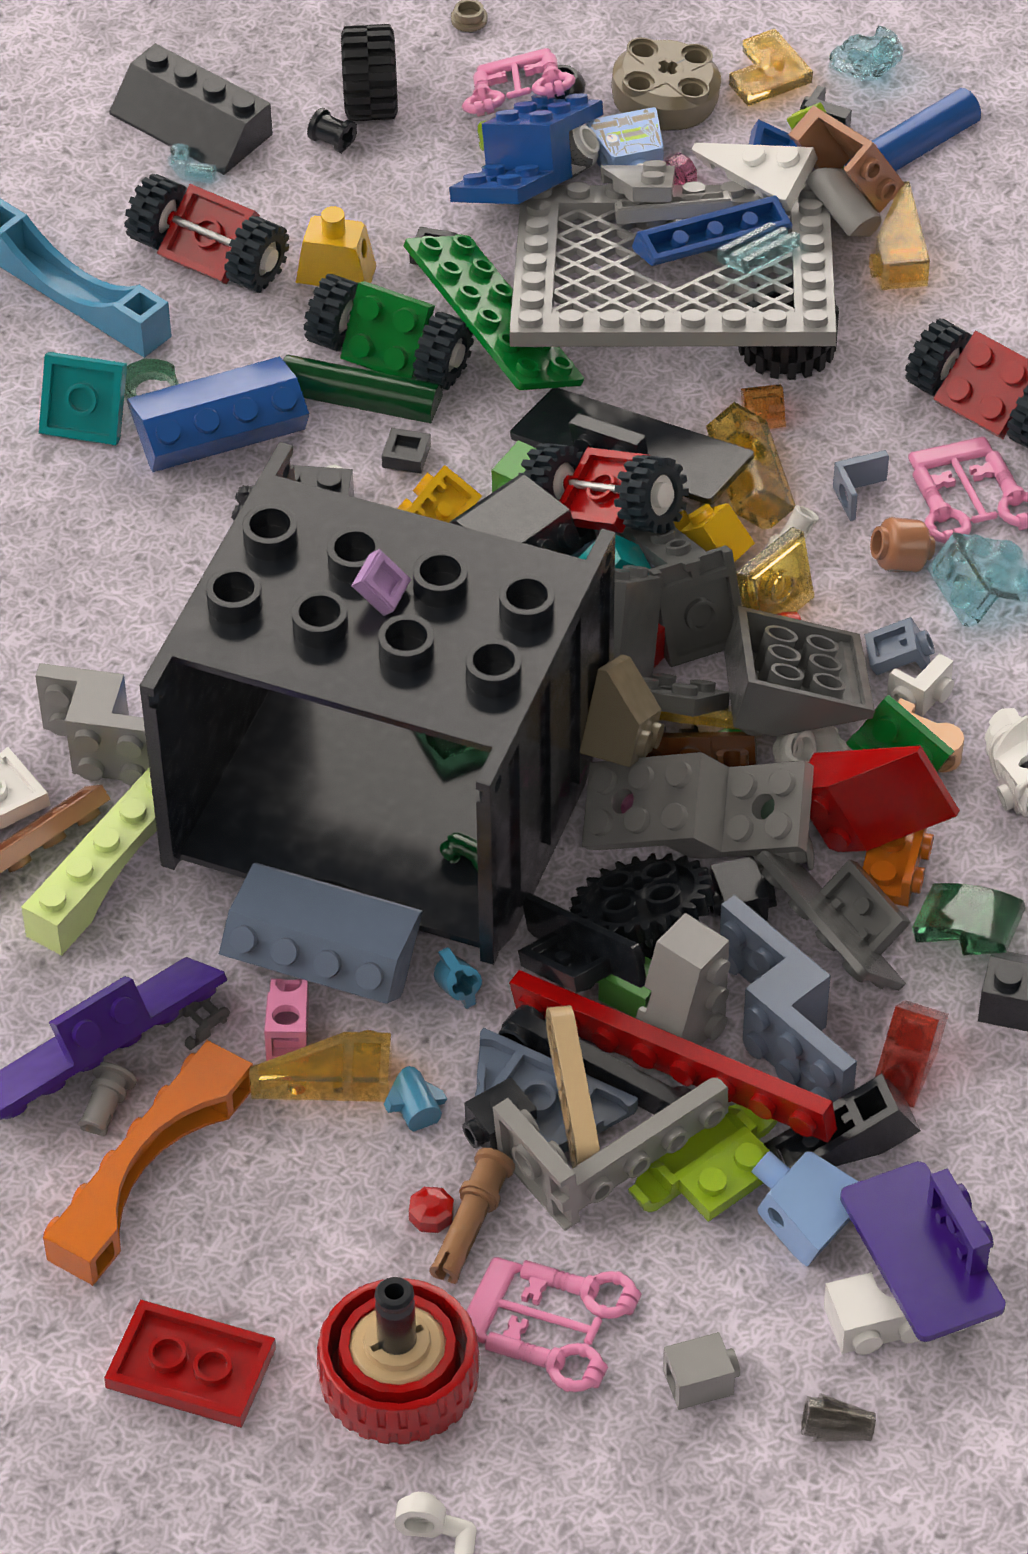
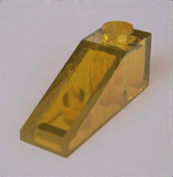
(900, 246)
(334, 1069)

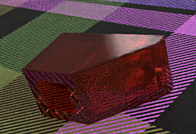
(911, 1047)

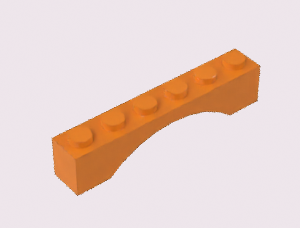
(202, 1094)

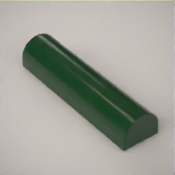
(366, 389)

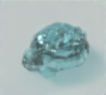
(868, 56)

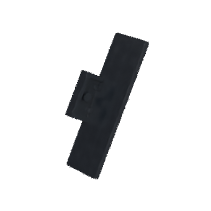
(586, 422)

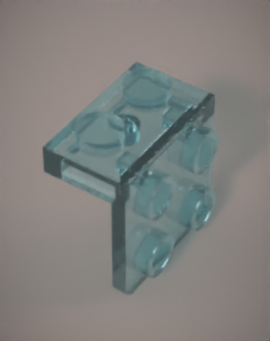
(978, 572)

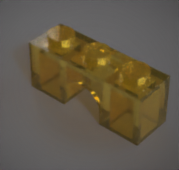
(761, 489)

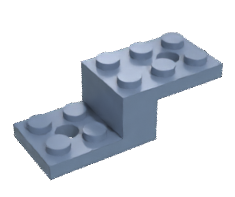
(785, 1005)

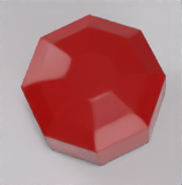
(431, 1209)

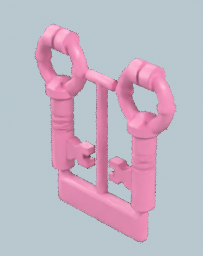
(492, 73)
(953, 454)
(490, 1297)

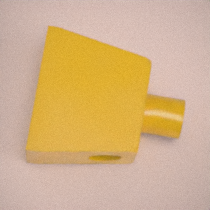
(335, 248)

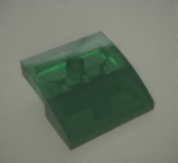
(973, 914)

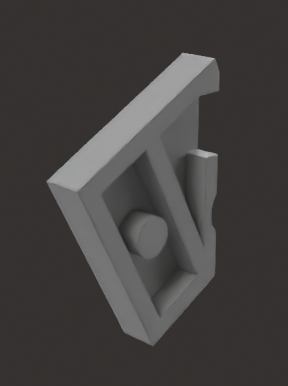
(643, 182)

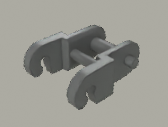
(204, 1031)

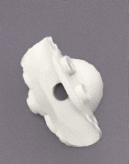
(1007, 751)

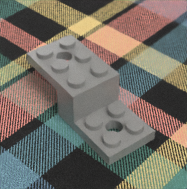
(698, 806)

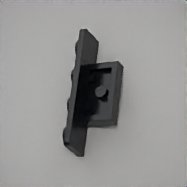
(577, 950)

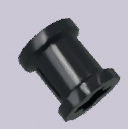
(331, 130)

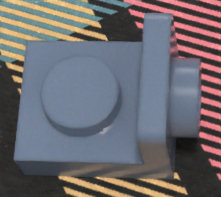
(898, 646)

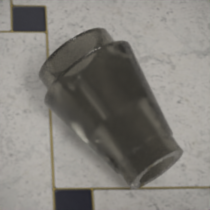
(835, 1420)

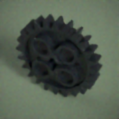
(645, 896)

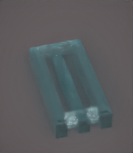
(758, 248)

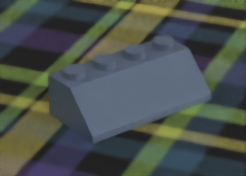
(321, 933)

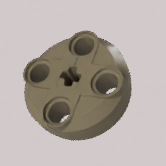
(668, 76)

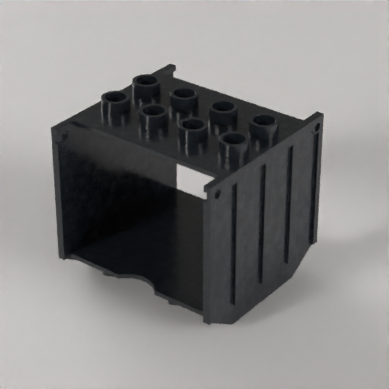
(301, 714)

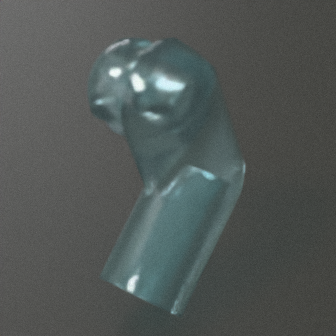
(187, 168)

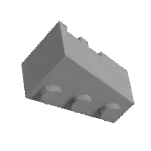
(688, 982)

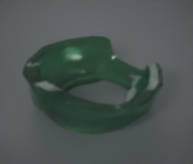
(146, 370)

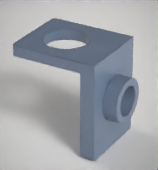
(856, 473)

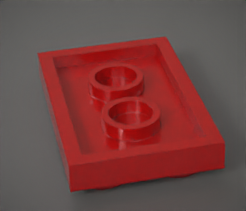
(190, 1363)

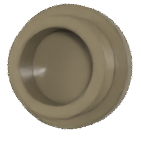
(469, 16)

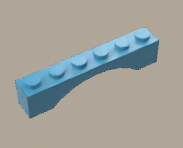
(123, 312)

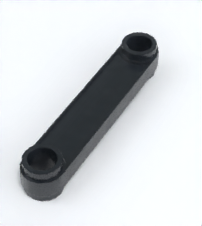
(529, 1029)

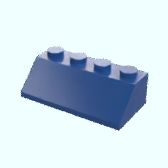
(218, 413)

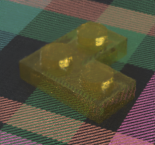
(774, 69)

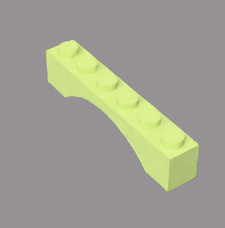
(76, 888)

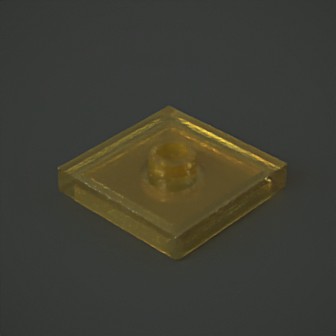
(778, 576)

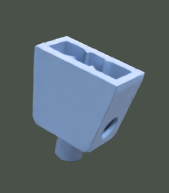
(803, 1202)

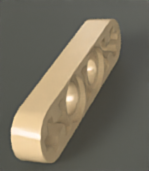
(571, 1084)

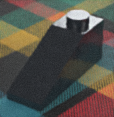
(867, 1125)

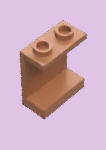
(837, 144)

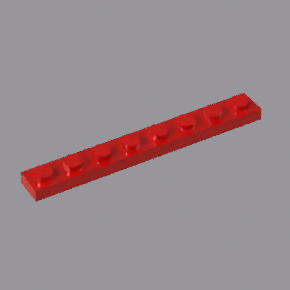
(683, 1060)

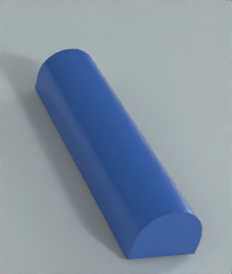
(929, 128)

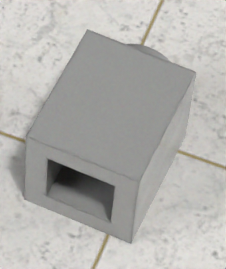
(700, 1370)

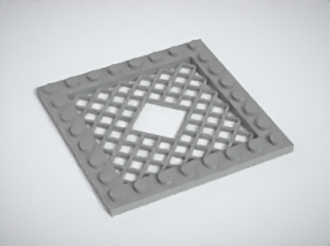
(654, 323)

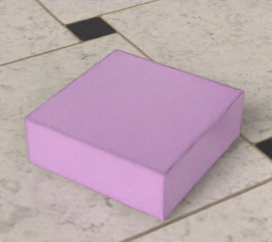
(381, 582)

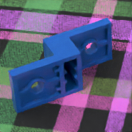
(526, 150)

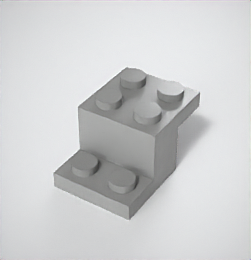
(95, 718)

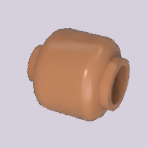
(902, 544)

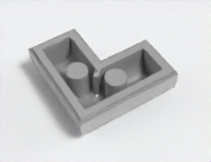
(844, 201)

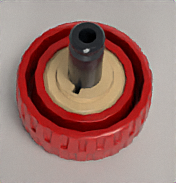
(398, 1360)

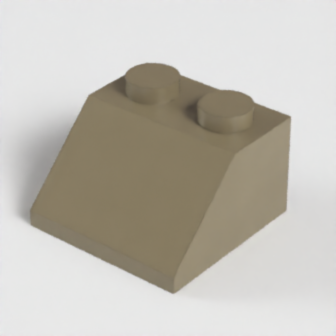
(621, 715)

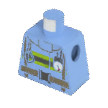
(628, 137)

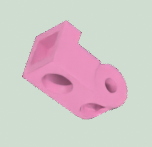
(286, 1017)

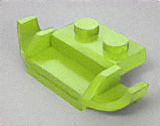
(710, 1167)

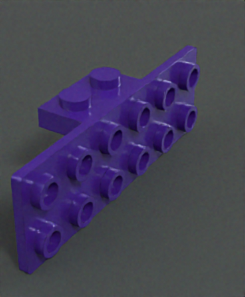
(101, 1025)

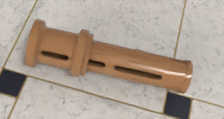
(478, 1198)

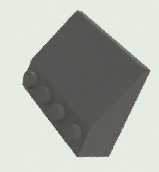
(794, 675)

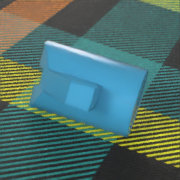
(457, 977)
(415, 1099)

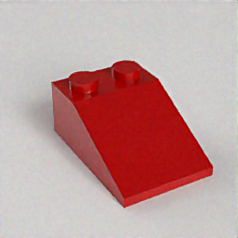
(876, 796)

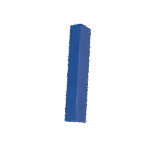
(707, 230)

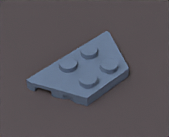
(535, 1076)

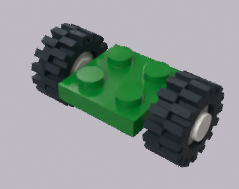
(387, 331)

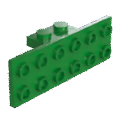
(485, 306)

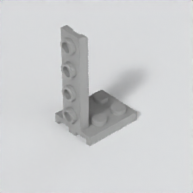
(567, 1190)

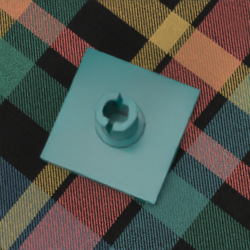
(82, 398)

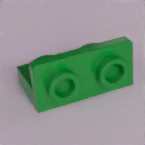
(899, 728)

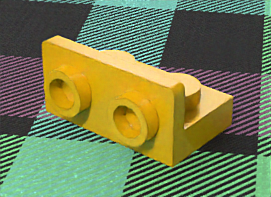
(442, 496)

